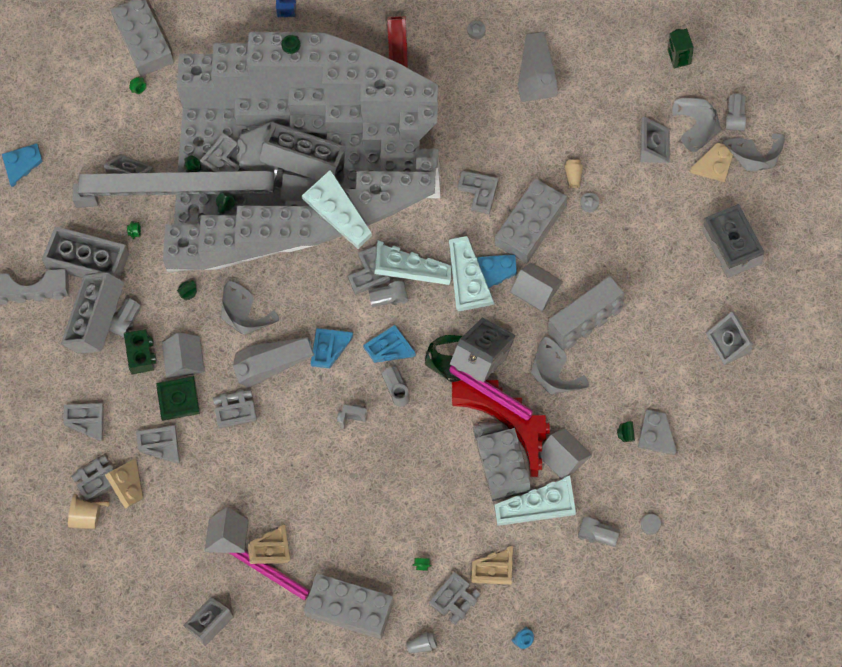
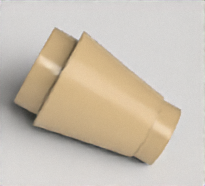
(573, 172)

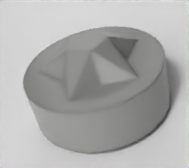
(476, 30)
(589, 202)

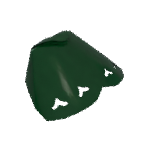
(439, 362)

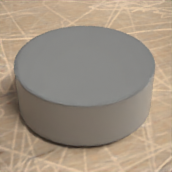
(650, 524)

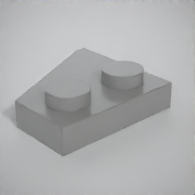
(85, 419)
(656, 433)
(159, 443)

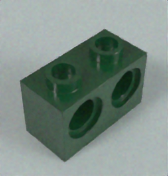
(680, 48)
(135, 352)

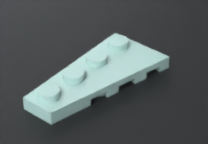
(336, 208)
(469, 282)
(540, 504)

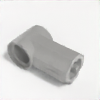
(735, 117)
(392, 294)
(124, 320)
(395, 386)
(594, 531)

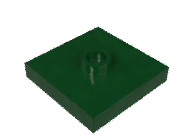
(178, 398)

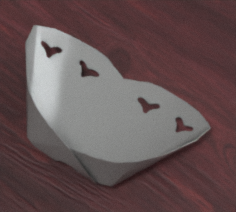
(705, 125)
(250, 147)
(749, 155)
(236, 310)
(547, 369)

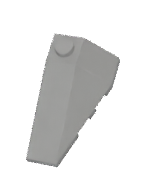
(537, 72)
(269, 359)

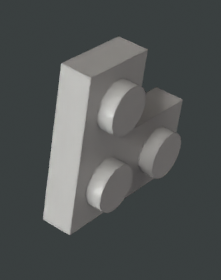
(218, 156)
(482, 186)
(366, 278)

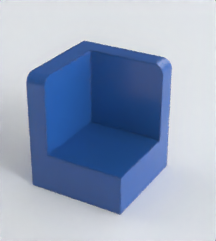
(286, 8)

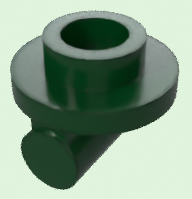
(192, 164)
(224, 202)
(187, 290)
(626, 432)

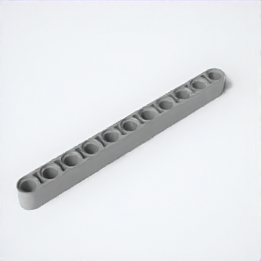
(176, 183)

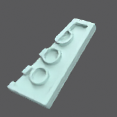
(410, 266)

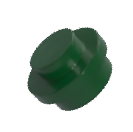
(291, 44)

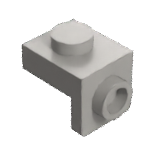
(353, 412)

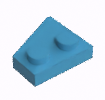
(21, 162)
(497, 268)
(329, 346)
(389, 346)

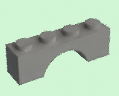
(53, 285)

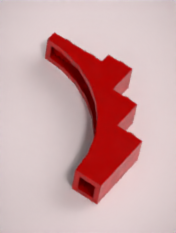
(397, 39)
(528, 432)

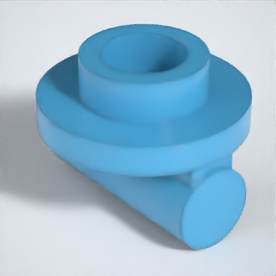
(523, 638)

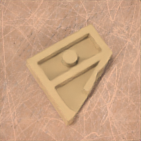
(714, 163)
(126, 483)
(270, 548)
(493, 568)

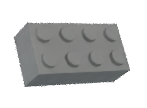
(142, 36)
(301, 152)
(531, 221)
(84, 254)
(92, 313)
(586, 313)
(349, 606)

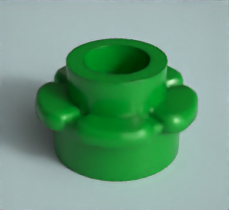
(137, 85)
(134, 229)
(422, 564)

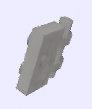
(236, 413)
(95, 484)
(449, 595)

